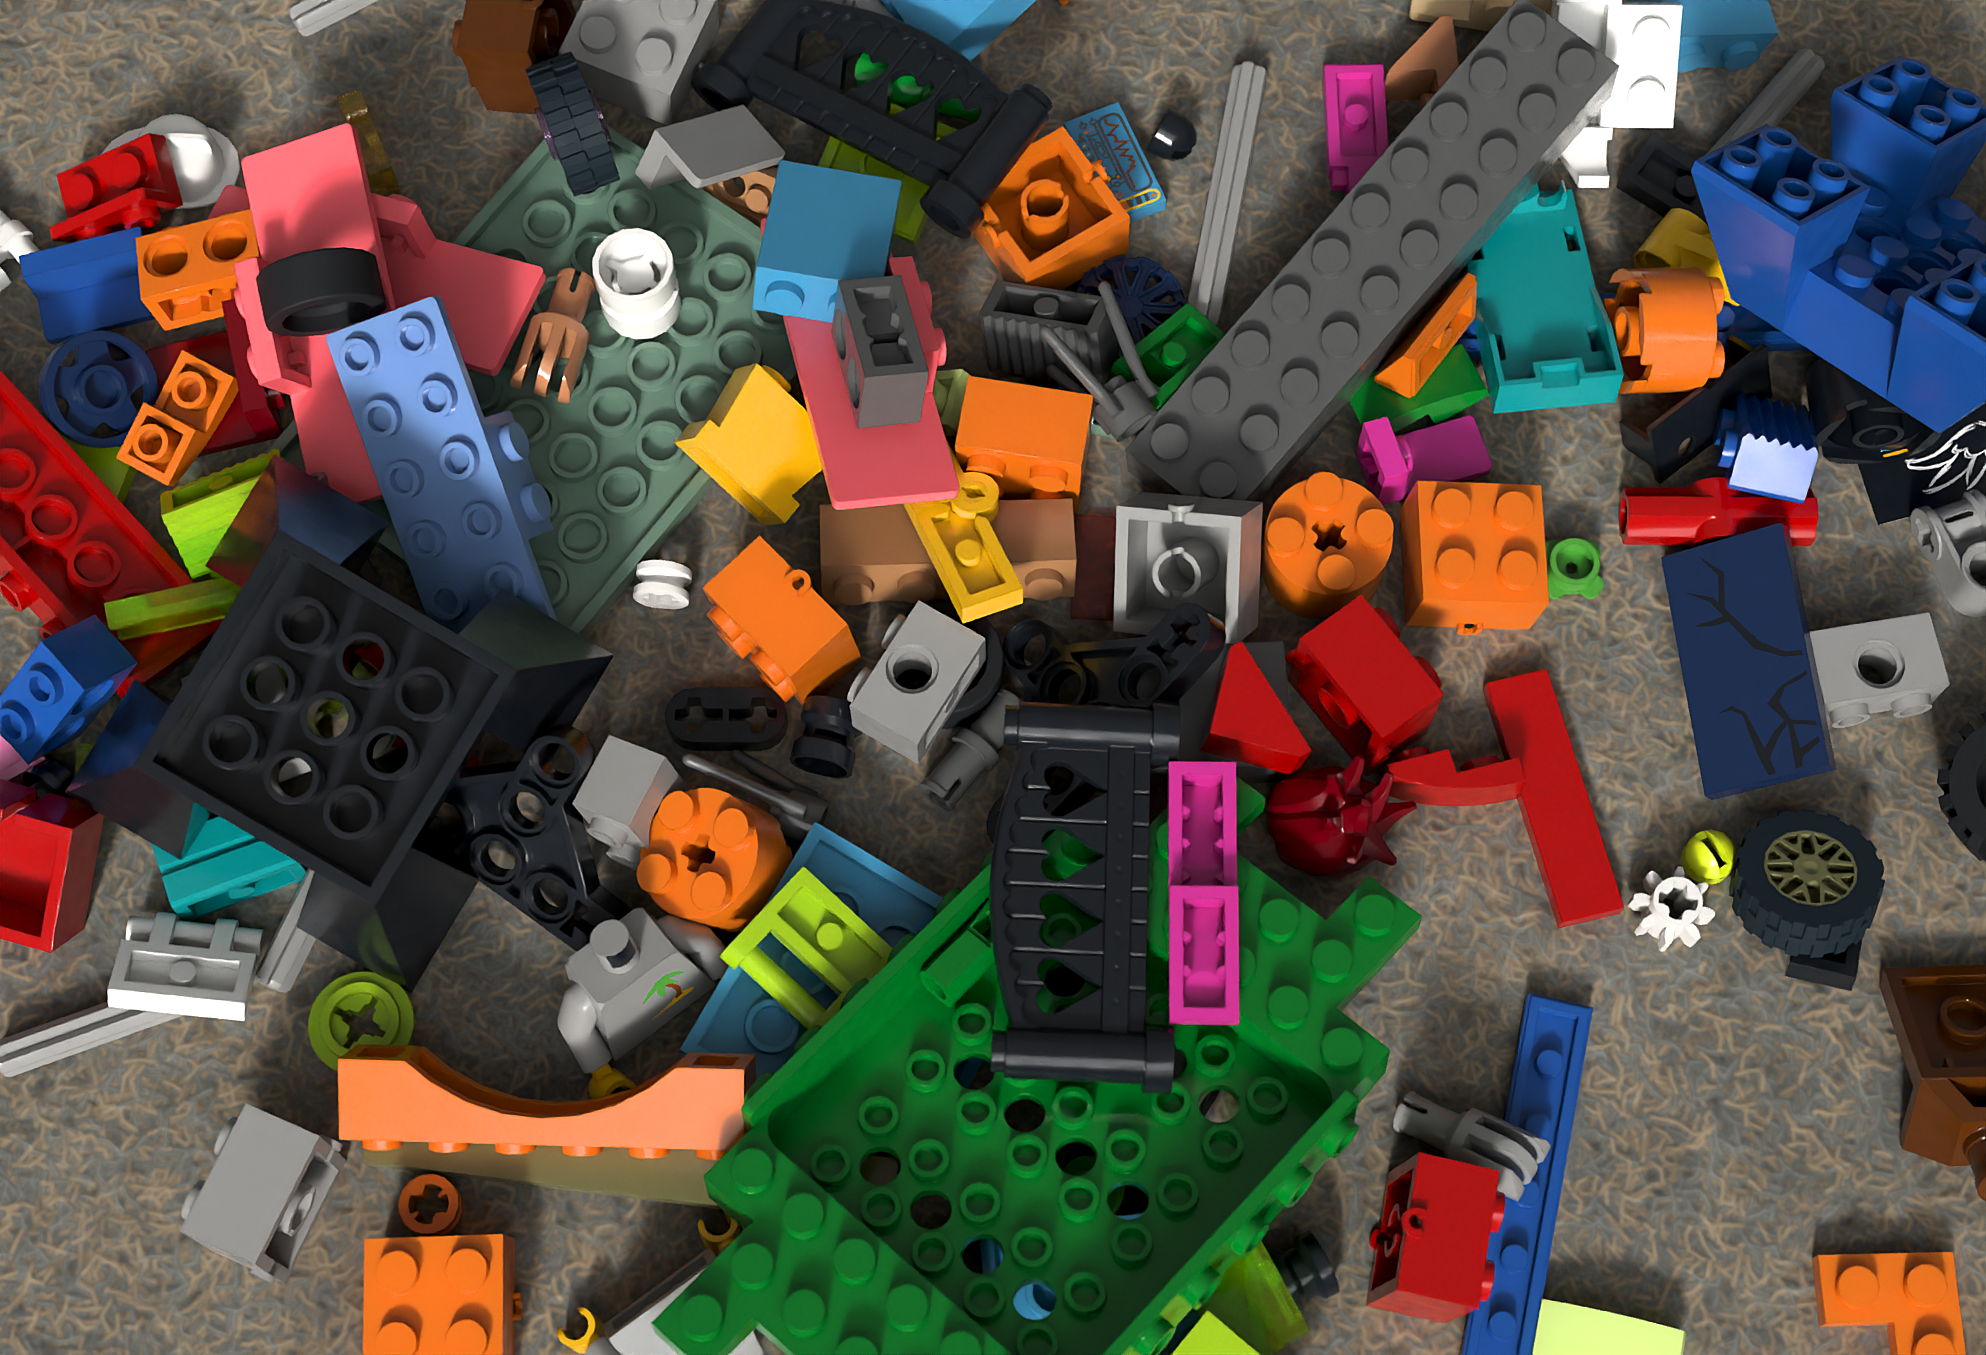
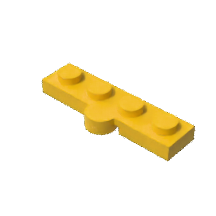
(966, 548)

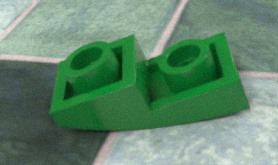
(1445, 393)

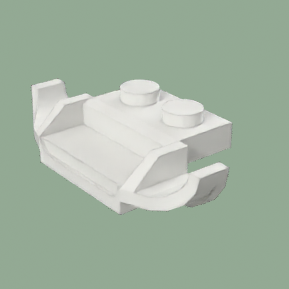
(1646, 47)

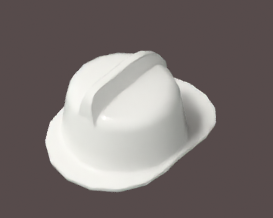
(200, 157)

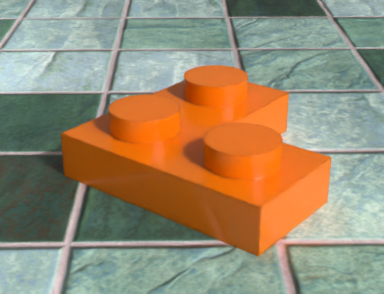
(1901, 1290)

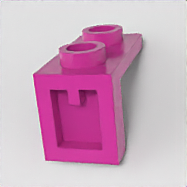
(1435, 453)

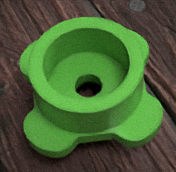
(1583, 555)

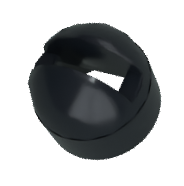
(1173, 137)

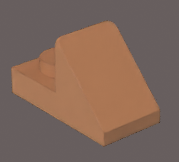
(1424, 64)

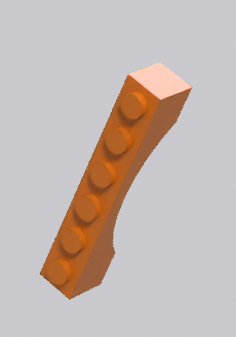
(415, 1097)

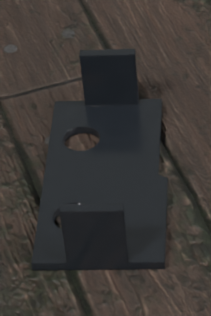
(1699, 412)

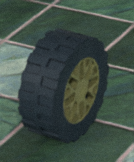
(1836, 879)

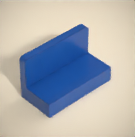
(87, 285)

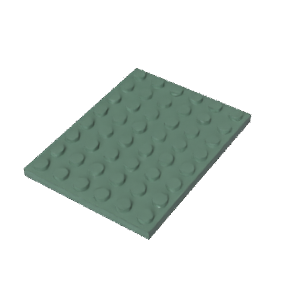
(611, 451)

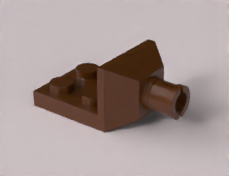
(1943, 1042)

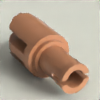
(558, 335)

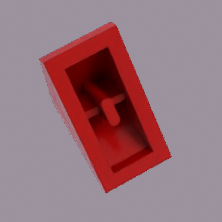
(1250, 720)

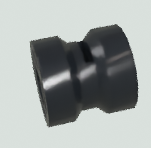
(826, 738)

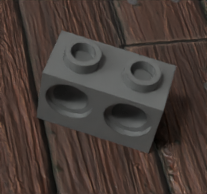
(879, 351)

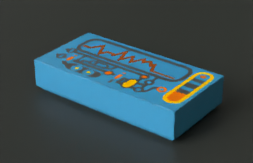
(1110, 140)

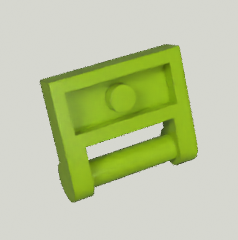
(821, 935)

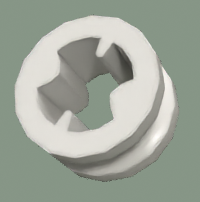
(662, 584)

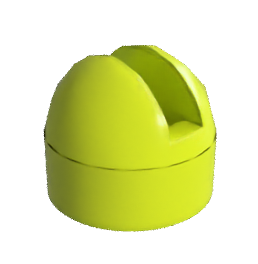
(1701, 860)

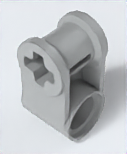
(1955, 547)

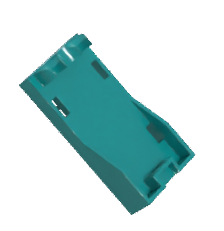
(1542, 311)

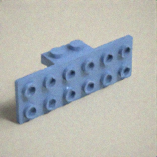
(446, 472)

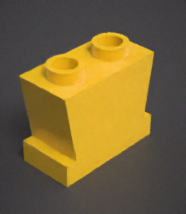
(756, 443)

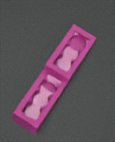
(1202, 893)

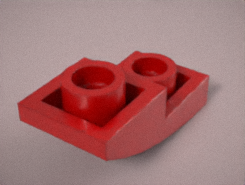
(1434, 781)

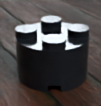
(1857, 422)

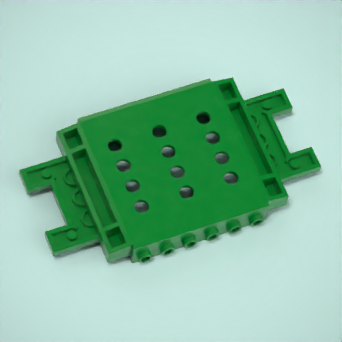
(849, 1271)

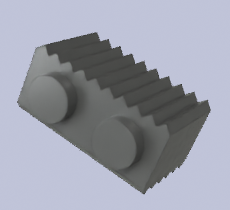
(1013, 324)

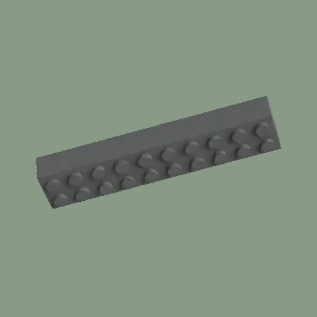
(1376, 262)

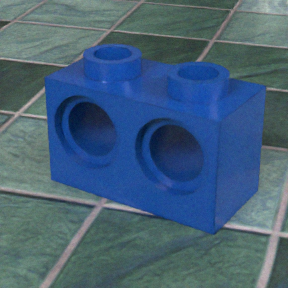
(62, 688)

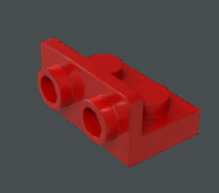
(118, 190)

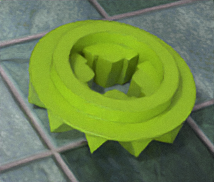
(355, 995)

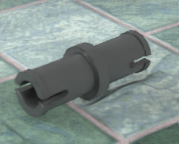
(972, 752)

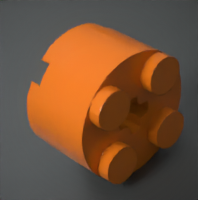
(1666, 328)
(1321, 514)
(713, 858)

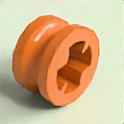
(419, 1190)

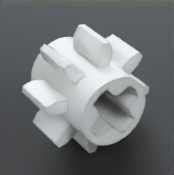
(1655, 915)

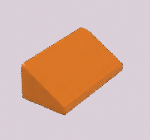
(1430, 339)

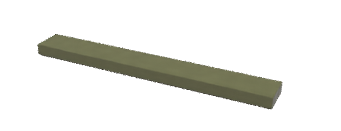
(612, 1172)

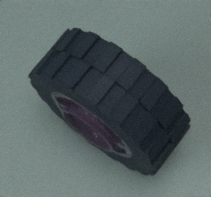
(572, 123)

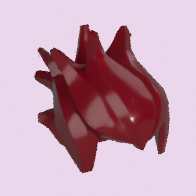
(1332, 819)

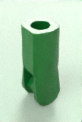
(961, 961)

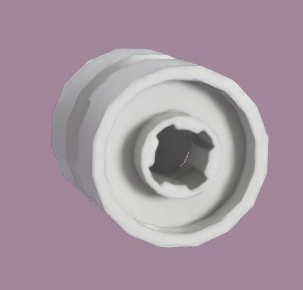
(637, 283)

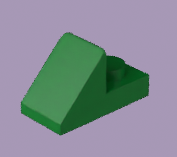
(1173, 351)

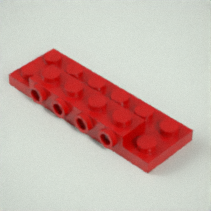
(75, 544)

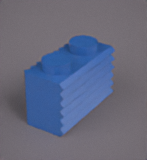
(1766, 448)

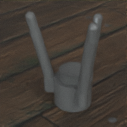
(1117, 405)
(792, 804)

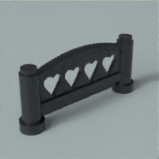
(957, 168)
(1106, 1031)

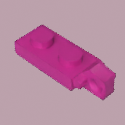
(1353, 121)

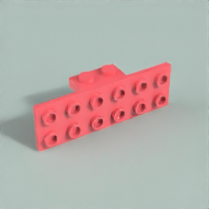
(303, 201)
(481, 292)
(882, 461)

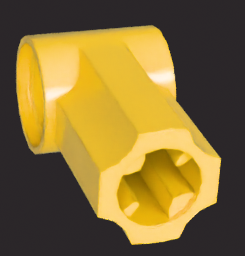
(1682, 241)

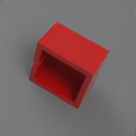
(45, 866)

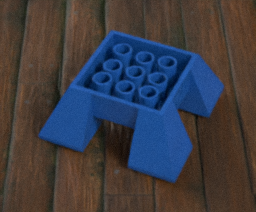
(1866, 247)

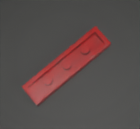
(1554, 799)

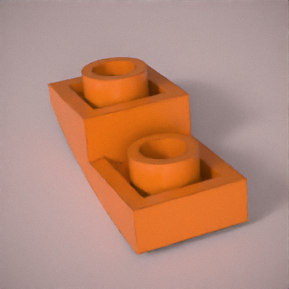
(182, 421)

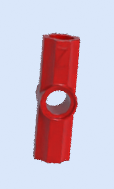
(1708, 514)

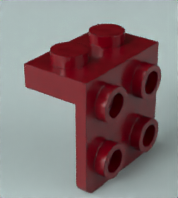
(255, 409)

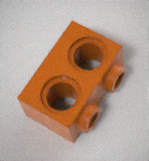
(192, 269)

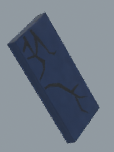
(1747, 662)

